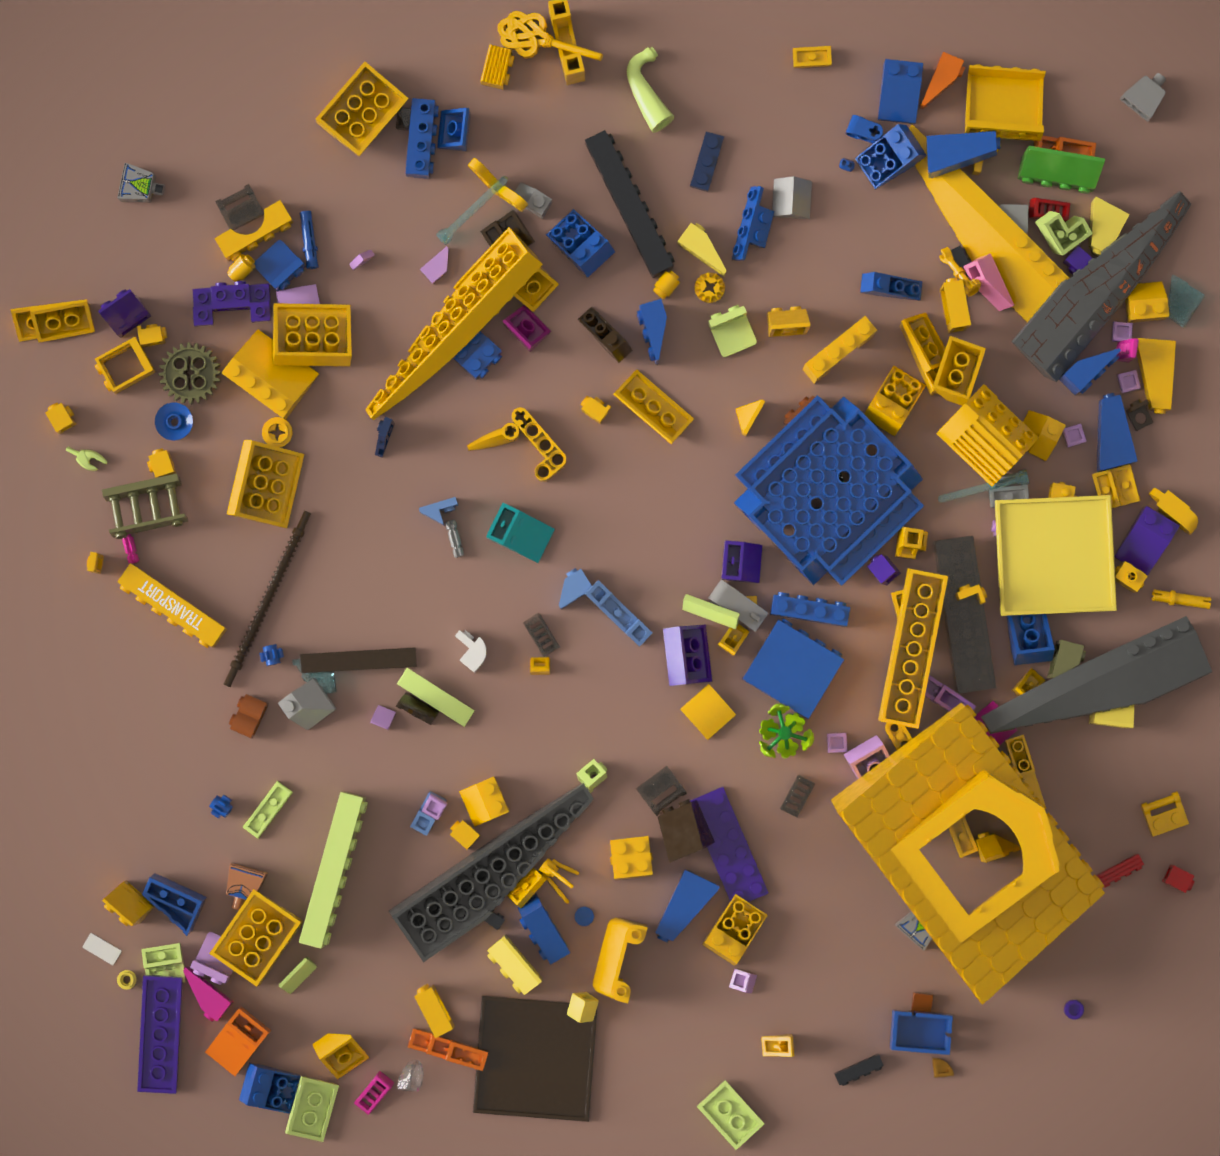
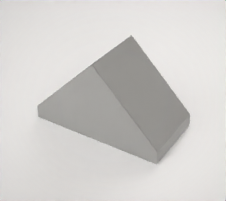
(1018, 214)

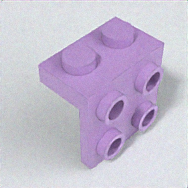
(208, 965)

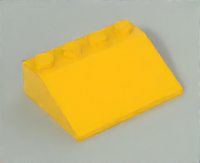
(361, 109)
(311, 334)
(273, 385)
(265, 483)
(256, 937)

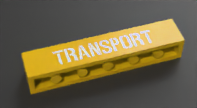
(172, 605)

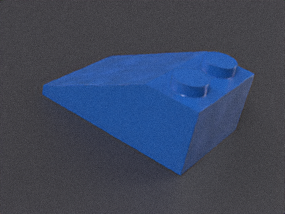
(900, 91)
(1030, 638)

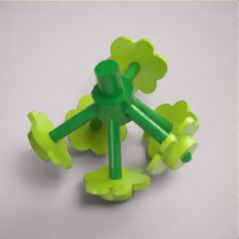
(792, 724)

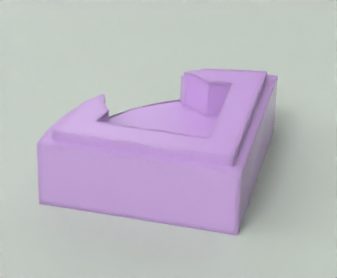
(362, 259)

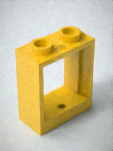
(955, 305)
(144, 360)
(434, 1010)

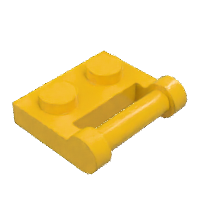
(1166, 820)

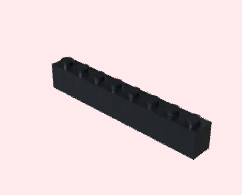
(629, 204)

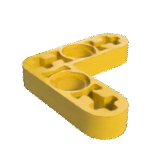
(489, 180)

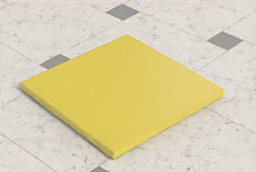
(1055, 555)

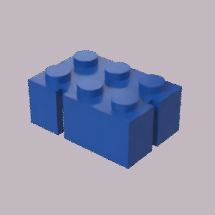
(921, 1032)

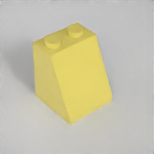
(1115, 717)

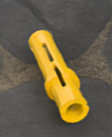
(1181, 599)

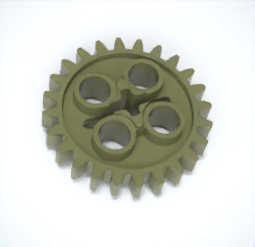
(207, 372)

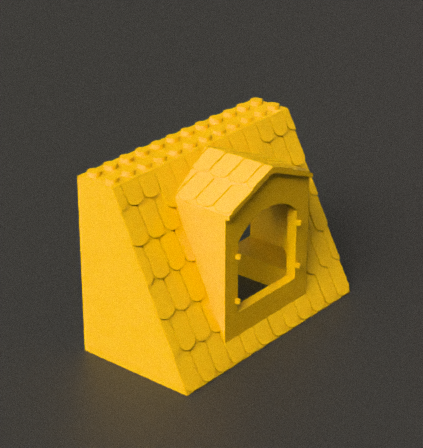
(924, 793)

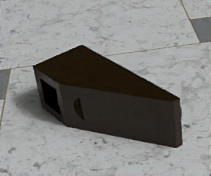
(605, 334)

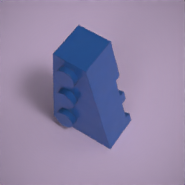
(175, 901)
(543, 930)

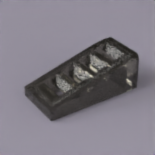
(531, 621)
(791, 793)

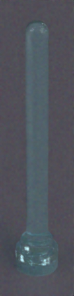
(446, 235)
(1019, 478)

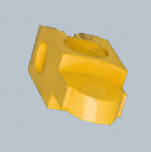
(1175, 510)

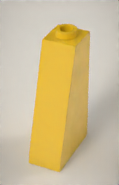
(1157, 371)

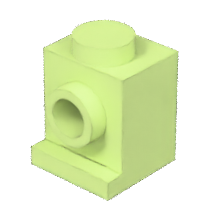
(587, 771)

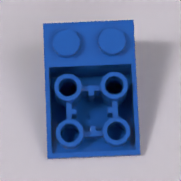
(890, 156)
(581, 243)
(654, 320)
(1080, 374)
(269, 1088)

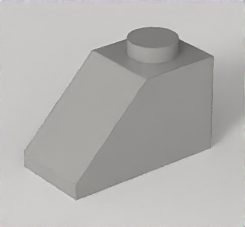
(537, 201)

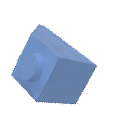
(574, 587)

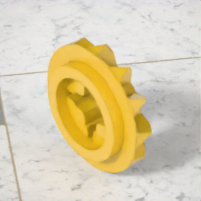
(708, 296)
(271, 426)

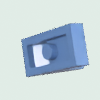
(433, 510)

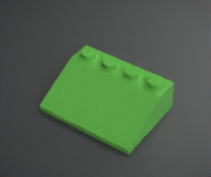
(1060, 169)

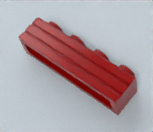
(1120, 869)

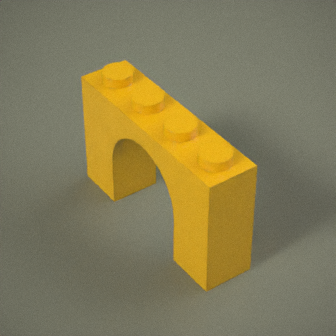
(563, 31)
(832, 354)

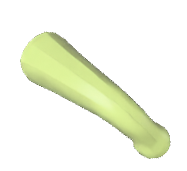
(651, 106)

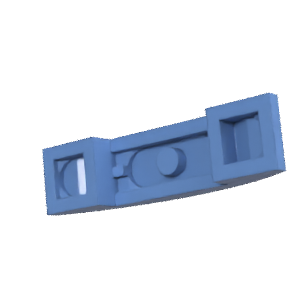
(618, 613)

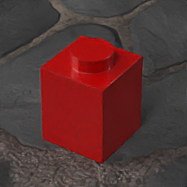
(1178, 879)

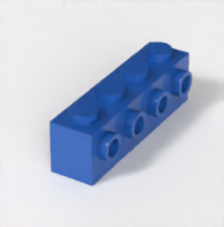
(421, 138)
(807, 610)

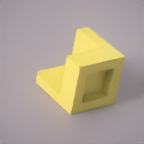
(582, 1007)

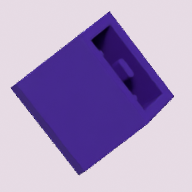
(741, 562)

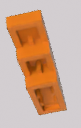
(447, 1049)

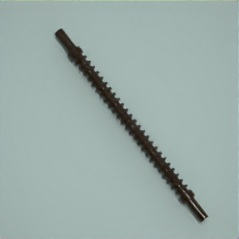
(237, 663)

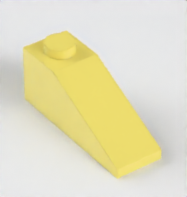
(699, 245)

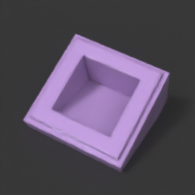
(383, 717)
(743, 981)

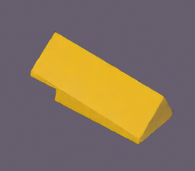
(53, 321)
(924, 346)

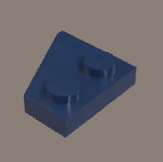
(385, 429)

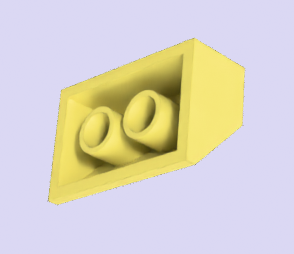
(514, 965)

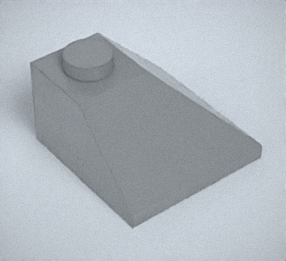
(307, 705)

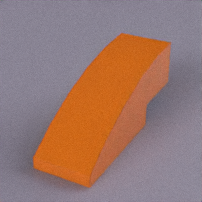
(1067, 145)

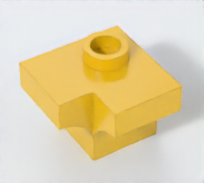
(910, 541)

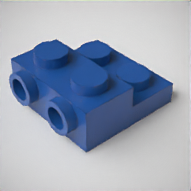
(478, 356)

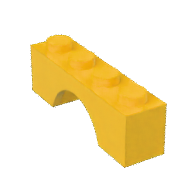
(275, 219)

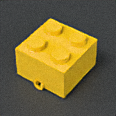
(631, 858)

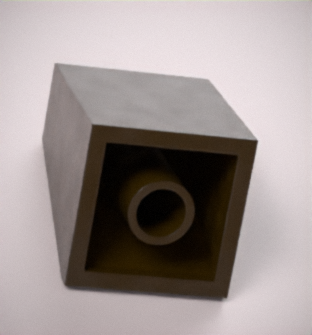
(684, 830)

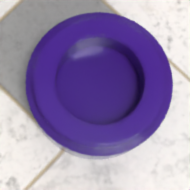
(1074, 1009)

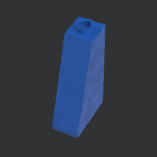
(957, 151)
(1114, 436)
(686, 902)

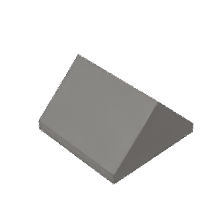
(792, 198)

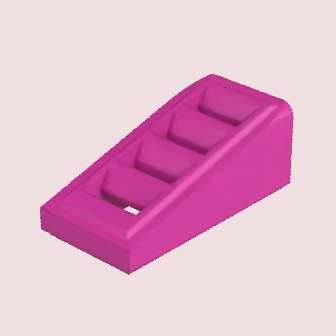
(1128, 350)
(385, 1081)

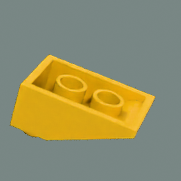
(787, 322)

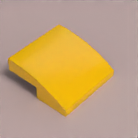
(1119, 484)
(708, 711)

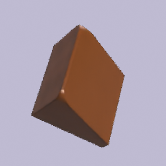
(921, 1002)

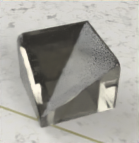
(403, 119)

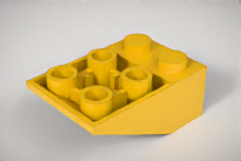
(894, 400)
(128, 904)
(734, 930)

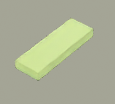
(710, 611)
(267, 809)

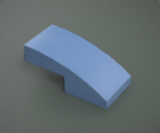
(422, 821)

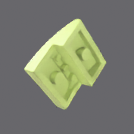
(164, 961)

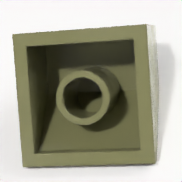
(1065, 657)

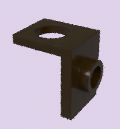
(1139, 407)

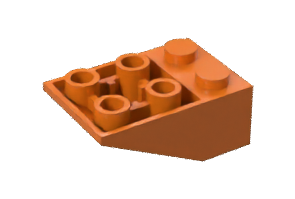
(238, 1041)

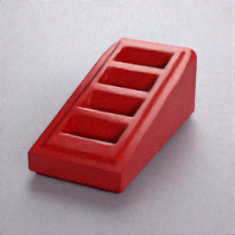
(1037, 205)

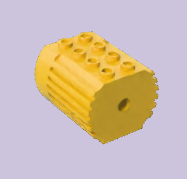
(987, 435)

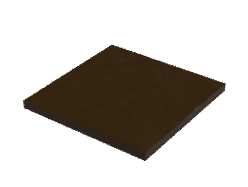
(535, 1060)

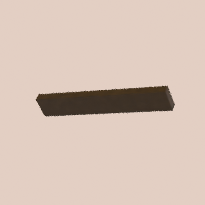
(358, 660)

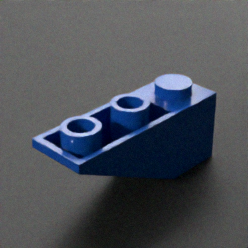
(890, 286)

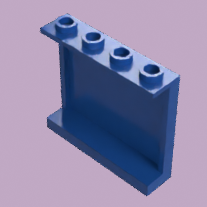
(793, 668)

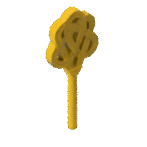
(533, 45)

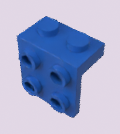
(279, 265)

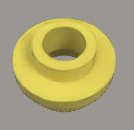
(120, 979)

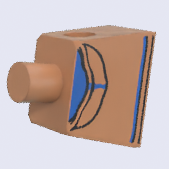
(242, 882)

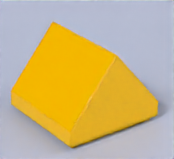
(540, 665)

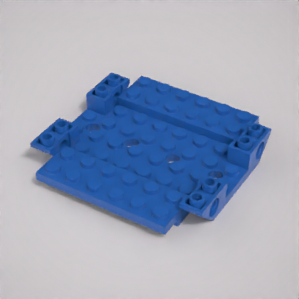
(806, 465)

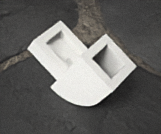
(476, 653)

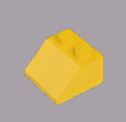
(1147, 303)
(484, 801)

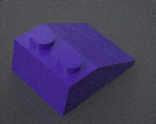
(1146, 540)

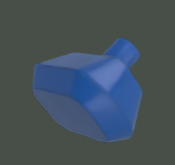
(847, 164)

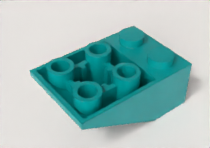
(520, 533)

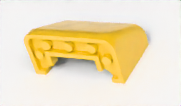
(606, 977)

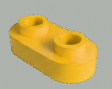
(898, 736)

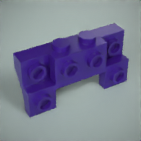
(231, 298)

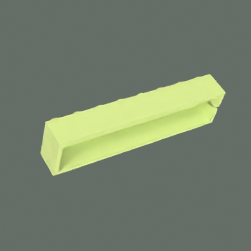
(332, 870)

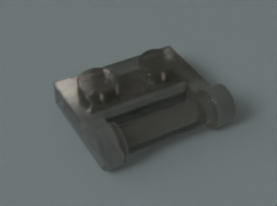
(243, 212)
(657, 785)

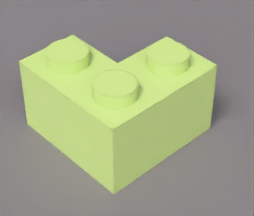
(1063, 235)

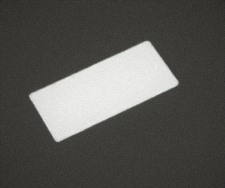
(101, 949)

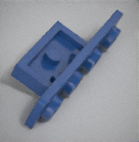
(754, 224)

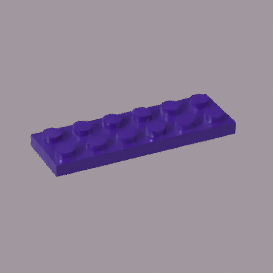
(730, 850)
(160, 1034)

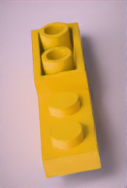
(1021, 759)

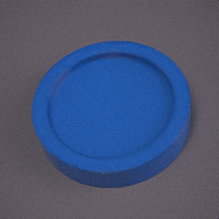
(584, 916)

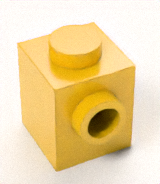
(60, 417)
(161, 463)

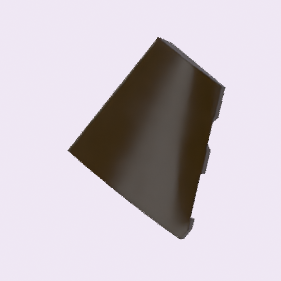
(417, 708)

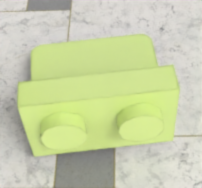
(732, 331)

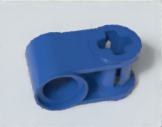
(862, 128)

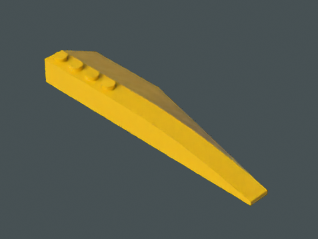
(987, 229)
(472, 305)

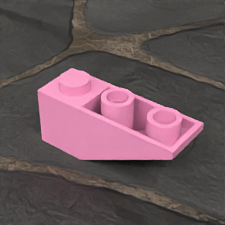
(991, 281)

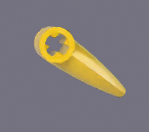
(495, 438)

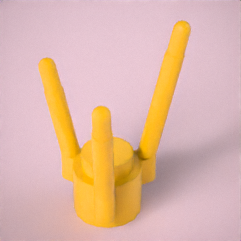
(549, 868)

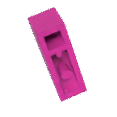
(210, 999)

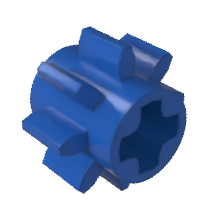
(271, 655)
(221, 806)

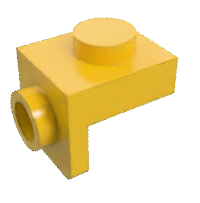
(966, 591)

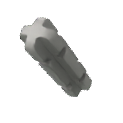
(454, 538)

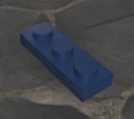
(707, 161)

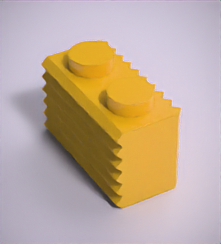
(497, 66)

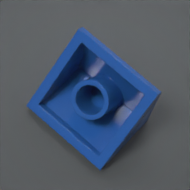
(454, 129)

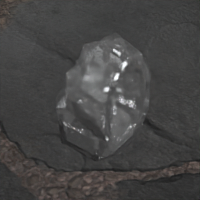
(411, 1077)

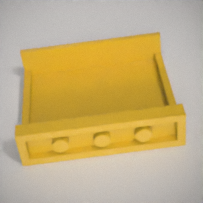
(1005, 102)

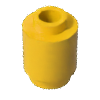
(241, 267)
(666, 284)

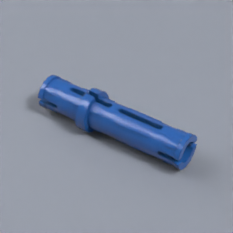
(309, 240)

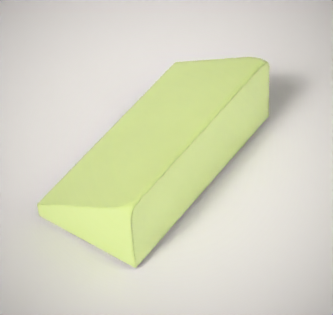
(298, 975)

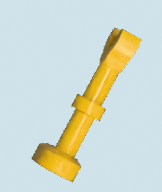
(971, 286)

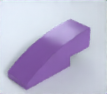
(944, 696)

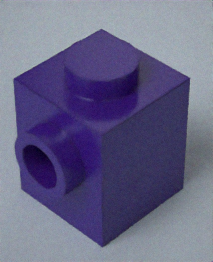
(1077, 260)
(883, 569)

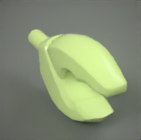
(84, 457)

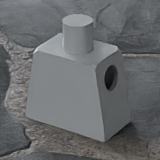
(1145, 96)

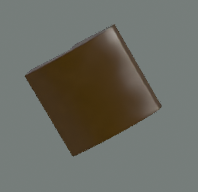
(497, 228)

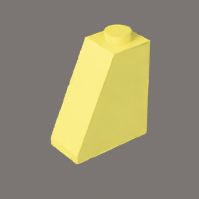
(1105, 224)

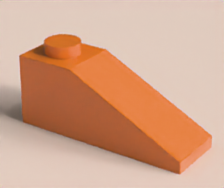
(945, 75)

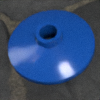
(164, 419)

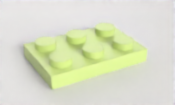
(312, 1108)
(730, 1115)

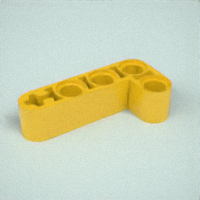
(536, 441)

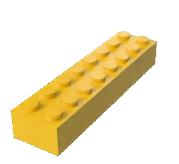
(913, 648)

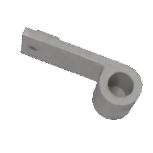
(731, 599)

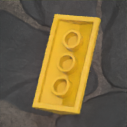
(653, 406)

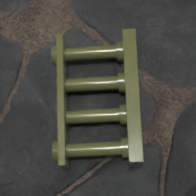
(133, 491)

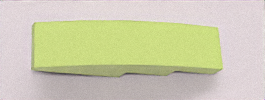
(435, 697)

